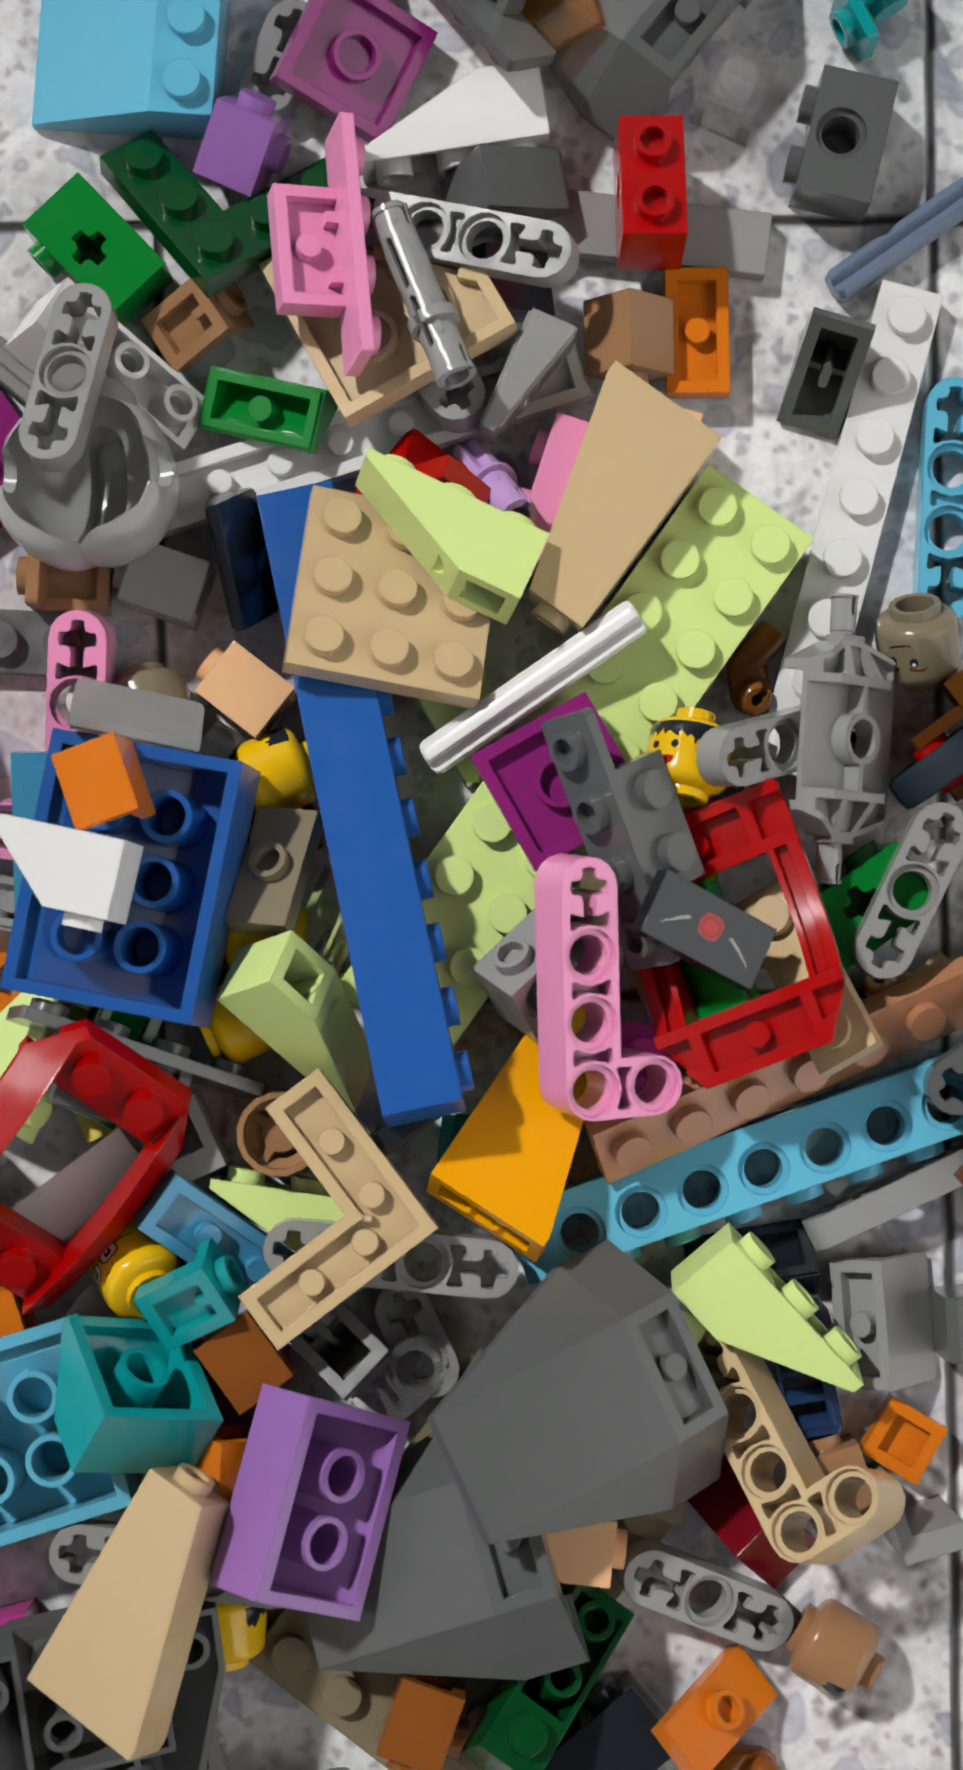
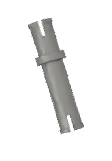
(431, 317)

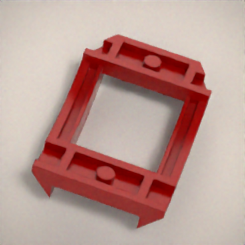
(780, 1021)
(124, 1090)

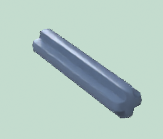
(897, 243)

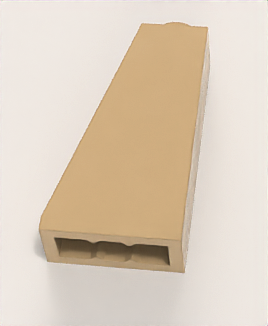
(622, 487)
(136, 1614)

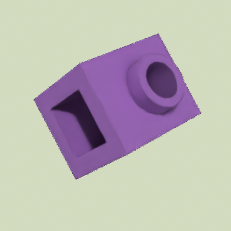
(244, 142)

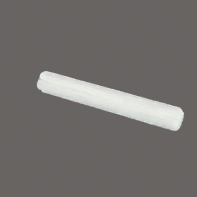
(533, 687)

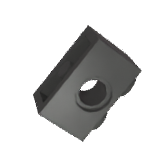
(859, 110)

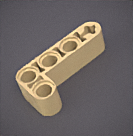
(806, 1488)

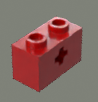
(650, 192)

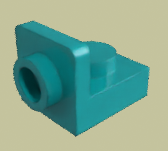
(854, 26)
(193, 1297)

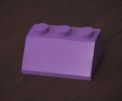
(309, 1504)

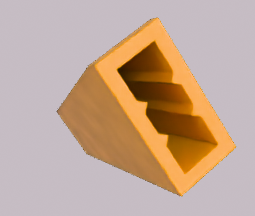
(512, 1155)

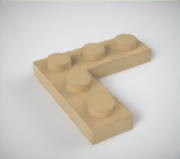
(786, 965)
(378, 1206)

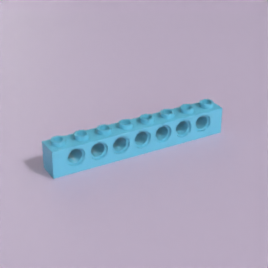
(795, 1178)

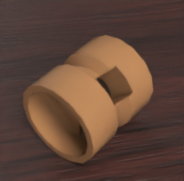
(263, 1142)

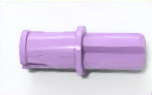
(498, 475)

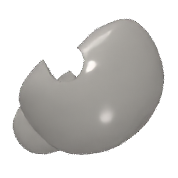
(107, 504)

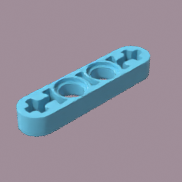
(935, 499)

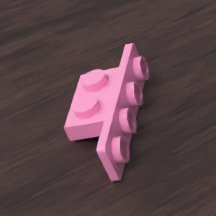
(322, 248)

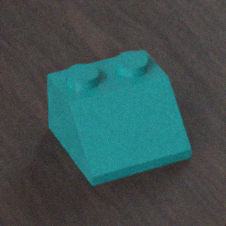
(128, 1399)

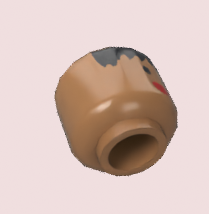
(834, 1649)

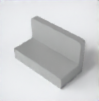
(887, 1316)
(925, 1529)

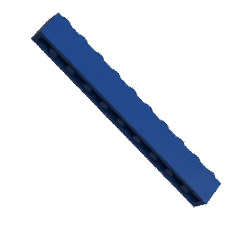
(373, 866)

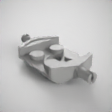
(842, 690)

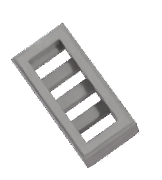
(532, 360)

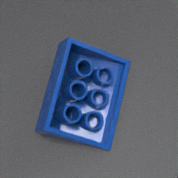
(175, 932)

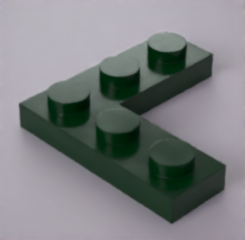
(202, 238)

